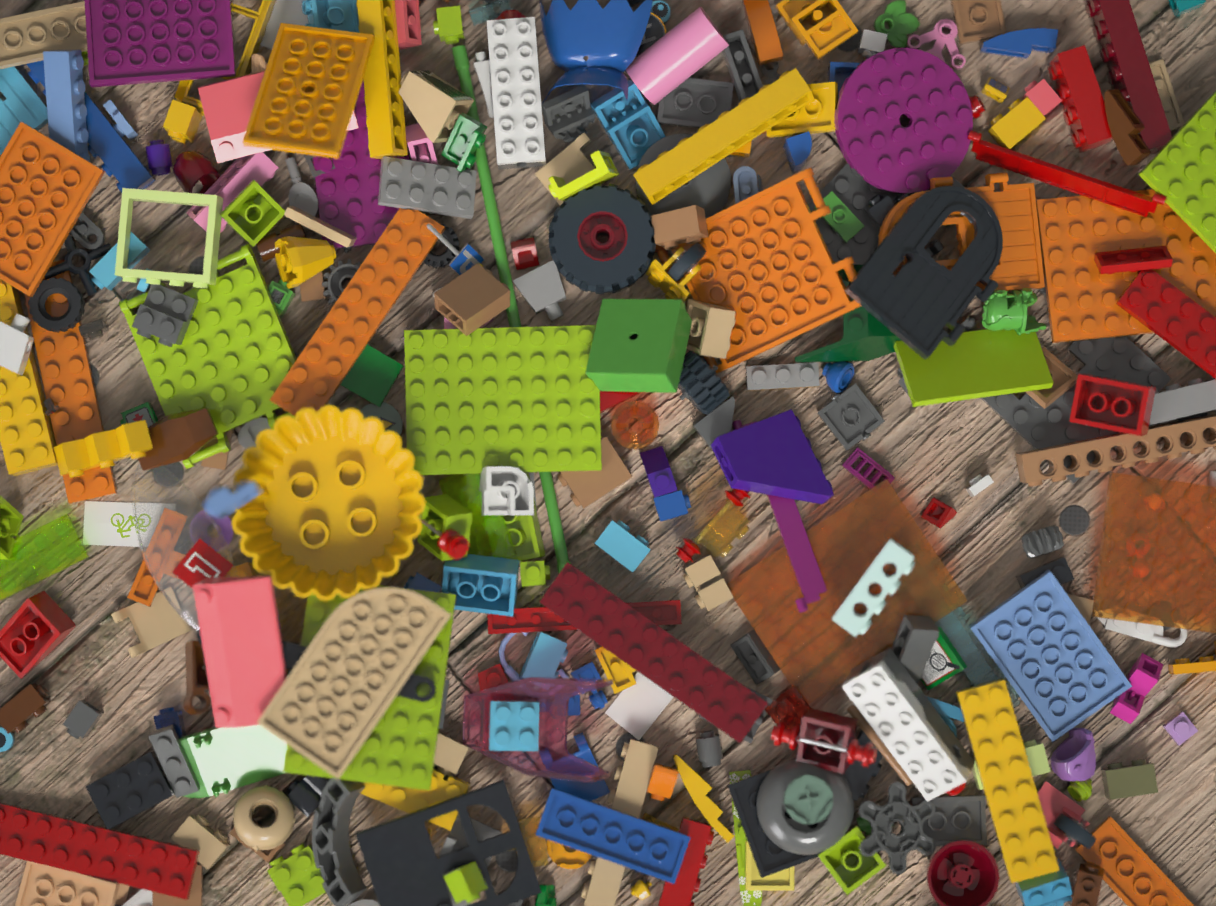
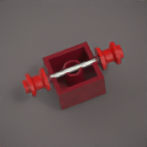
(825, 741)

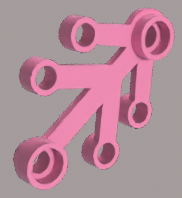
(941, 40)

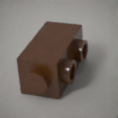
(22, 707)
(1088, 885)

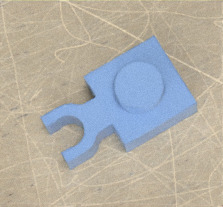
(123, 126)

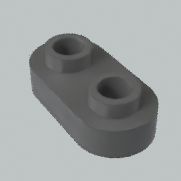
(85, 230)

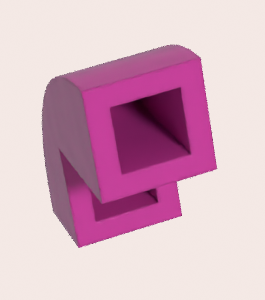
(1143, 678)

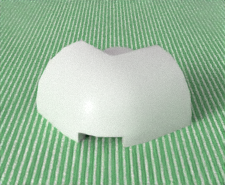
(506, 491)

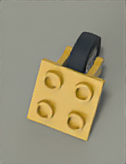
(685, 263)

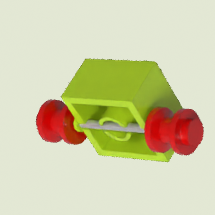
(445, 527)

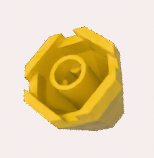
(302, 258)

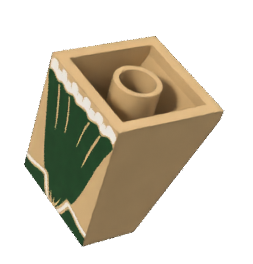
(433, 103)

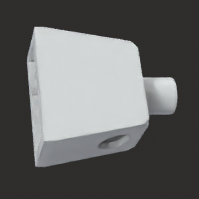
(15, 344)

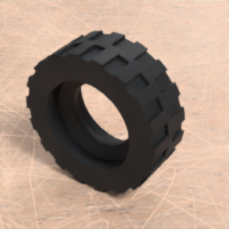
(74, 311)

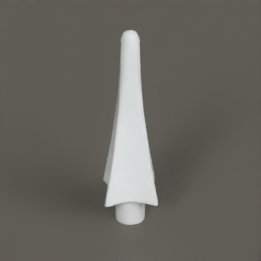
(482, 68)

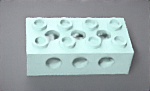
(857, 622)

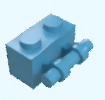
(1047, 889)

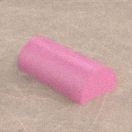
(676, 56)

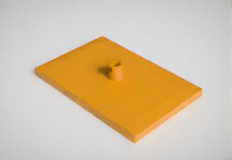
(309, 90)

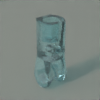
(486, 12)

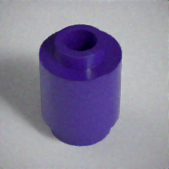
(159, 158)

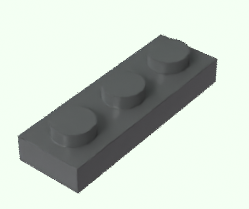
(174, 761)

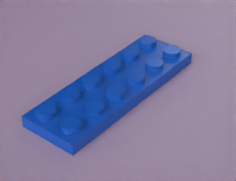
(613, 835)

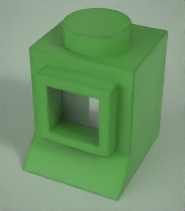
(281, 296)

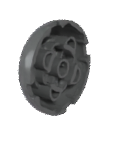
(794, 835)

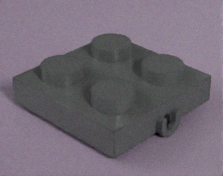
(850, 417)

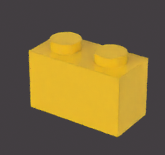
(182, 122)
(1016, 124)

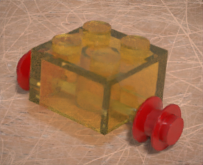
(720, 531)

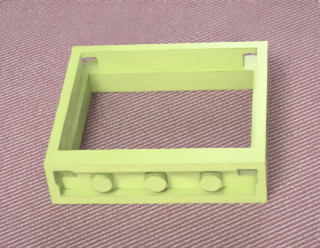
(215, 206)

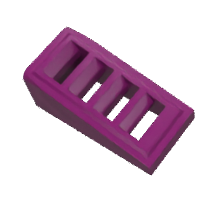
(873, 465)

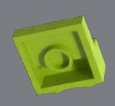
(297, 876)

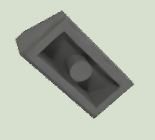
(755, 657)

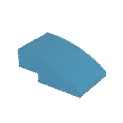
(628, 123)

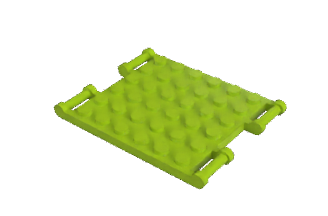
(229, 354)

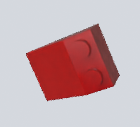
(33, 633)

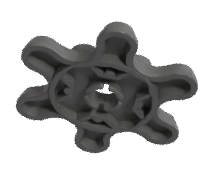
(911, 834)

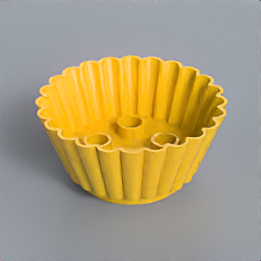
(332, 503)

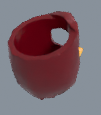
(194, 167)

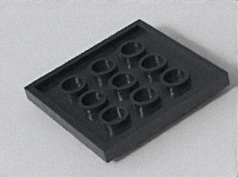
(767, 855)

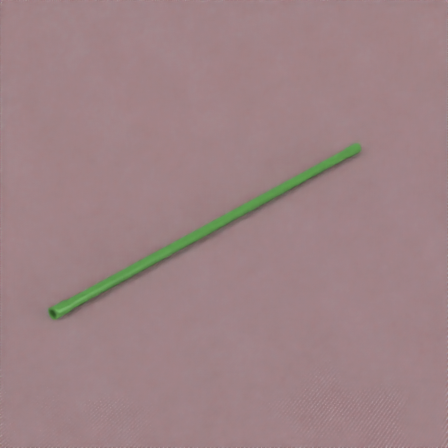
(462, 66)

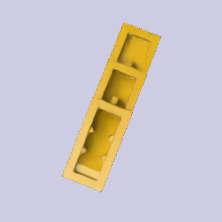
(698, 789)

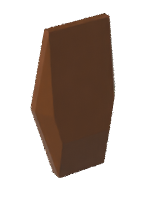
(178, 437)

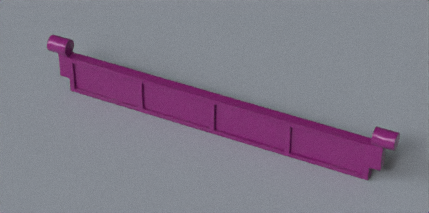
(797, 545)

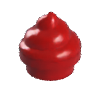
(977, 106)

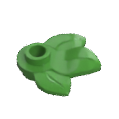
(899, 22)

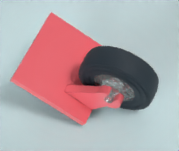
(1063, 818)

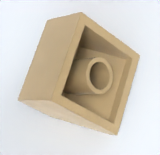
(709, 328)

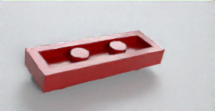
(1133, 259)

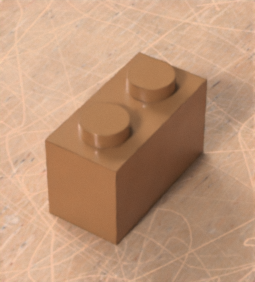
(679, 227)

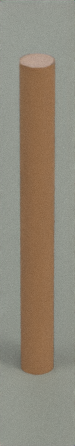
(872, 735)

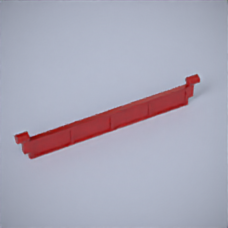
(1064, 178)

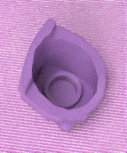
(1075, 756)

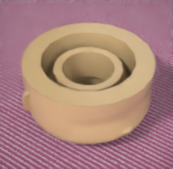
(268, 837)

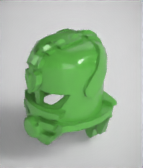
(1010, 311)

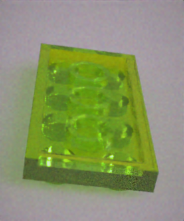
(487, 532)
(41, 556)

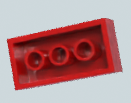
(1081, 98)

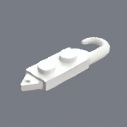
(1145, 632)

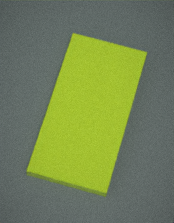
(975, 367)

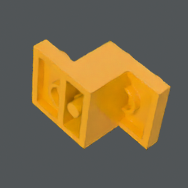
(817, 23)

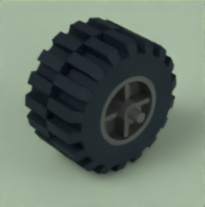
(701, 384)

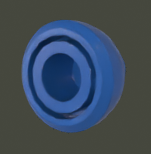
(838, 375)

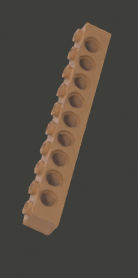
(1029, 461)

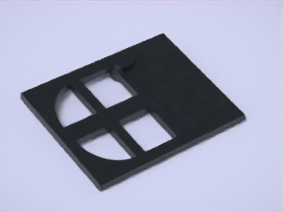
(410, 874)

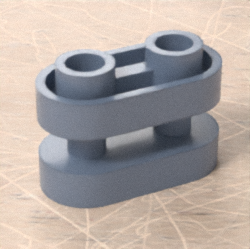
(746, 183)

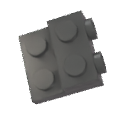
(165, 315)

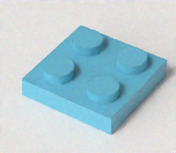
(514, 726)

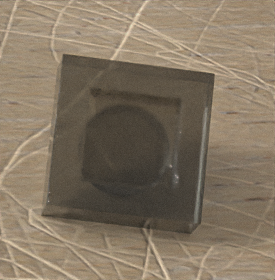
(94, 329)

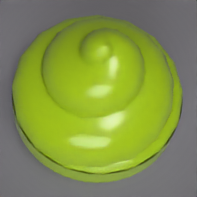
(1080, 789)

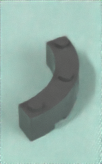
(331, 841)

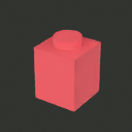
(1042, 96)

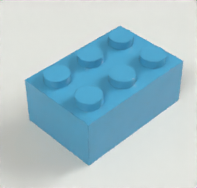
(482, 584)

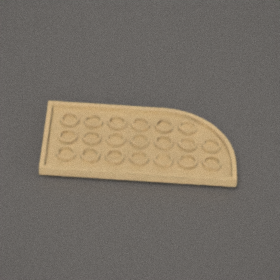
(352, 674)

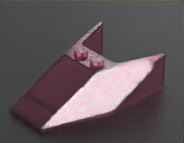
(552, 756)

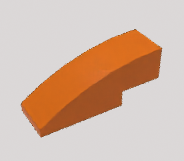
(763, 31)

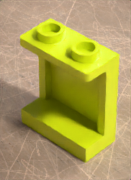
(604, 171)

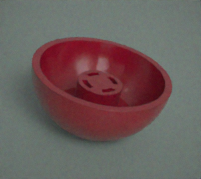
(968, 887)

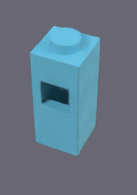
(104, 270)

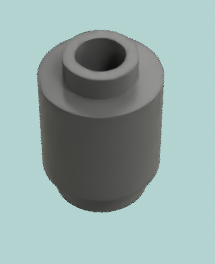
(709, 749)

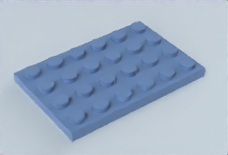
(1050, 655)

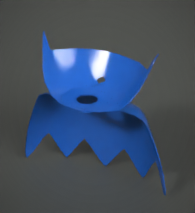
(604, 35)

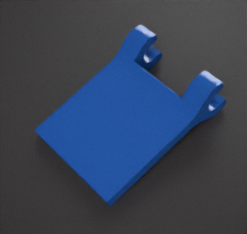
(582, 789)

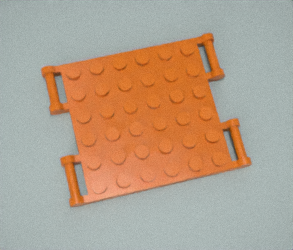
(769, 269)

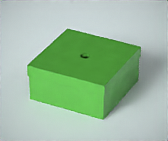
(639, 345)

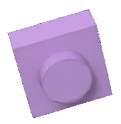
(1180, 728)

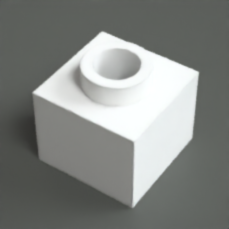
(871, 43)

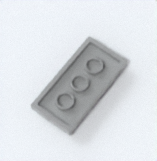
(427, 187)

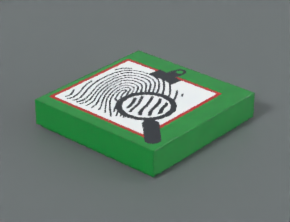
(942, 663)

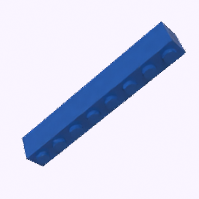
(105, 142)

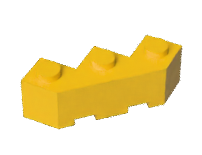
(103, 449)

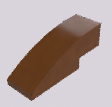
(1125, 128)

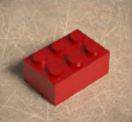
(1112, 404)

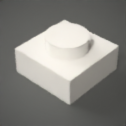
(978, 484)

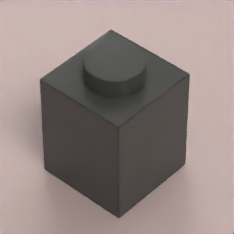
(82, 719)

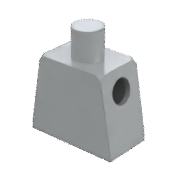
(543, 290)

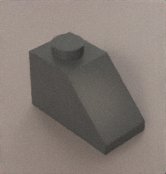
(716, 423)

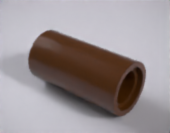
(267, 244)

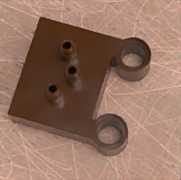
(196, 678)

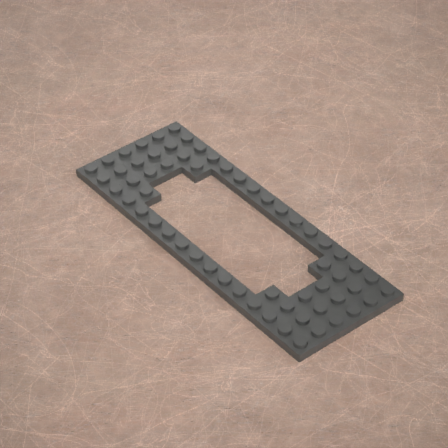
(1040, 427)

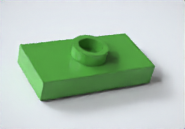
(841, 218)

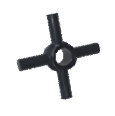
(81, 271)

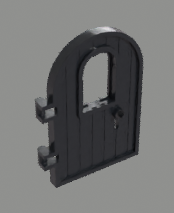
(923, 292)

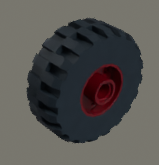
(602, 265)

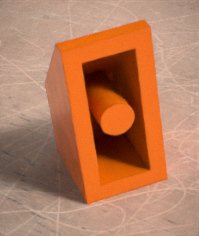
(662, 781)

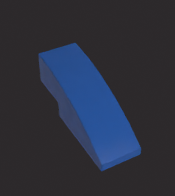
(1021, 42)

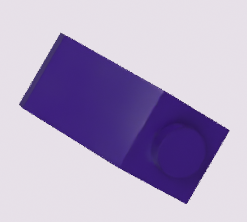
(658, 472)

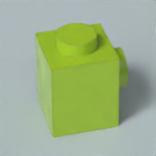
(449, 24)
(534, 573)
(466, 883)

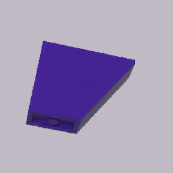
(773, 460)

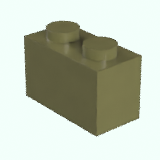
(1129, 780)

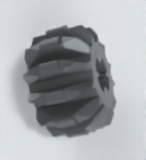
(1042, 541)

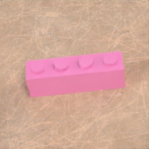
(233, 181)

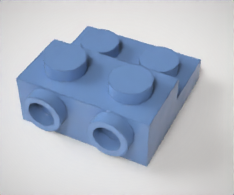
(225, 500)

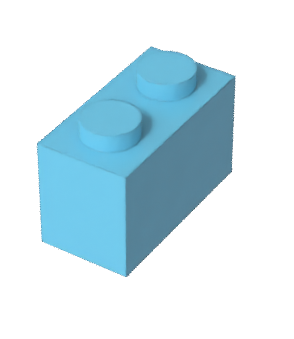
(622, 545)
(544, 657)

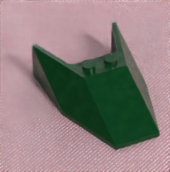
(862, 340)

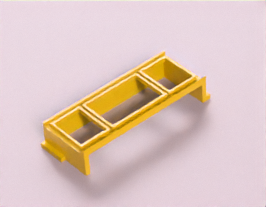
(252, 47)

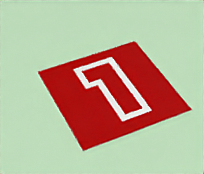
(201, 564)

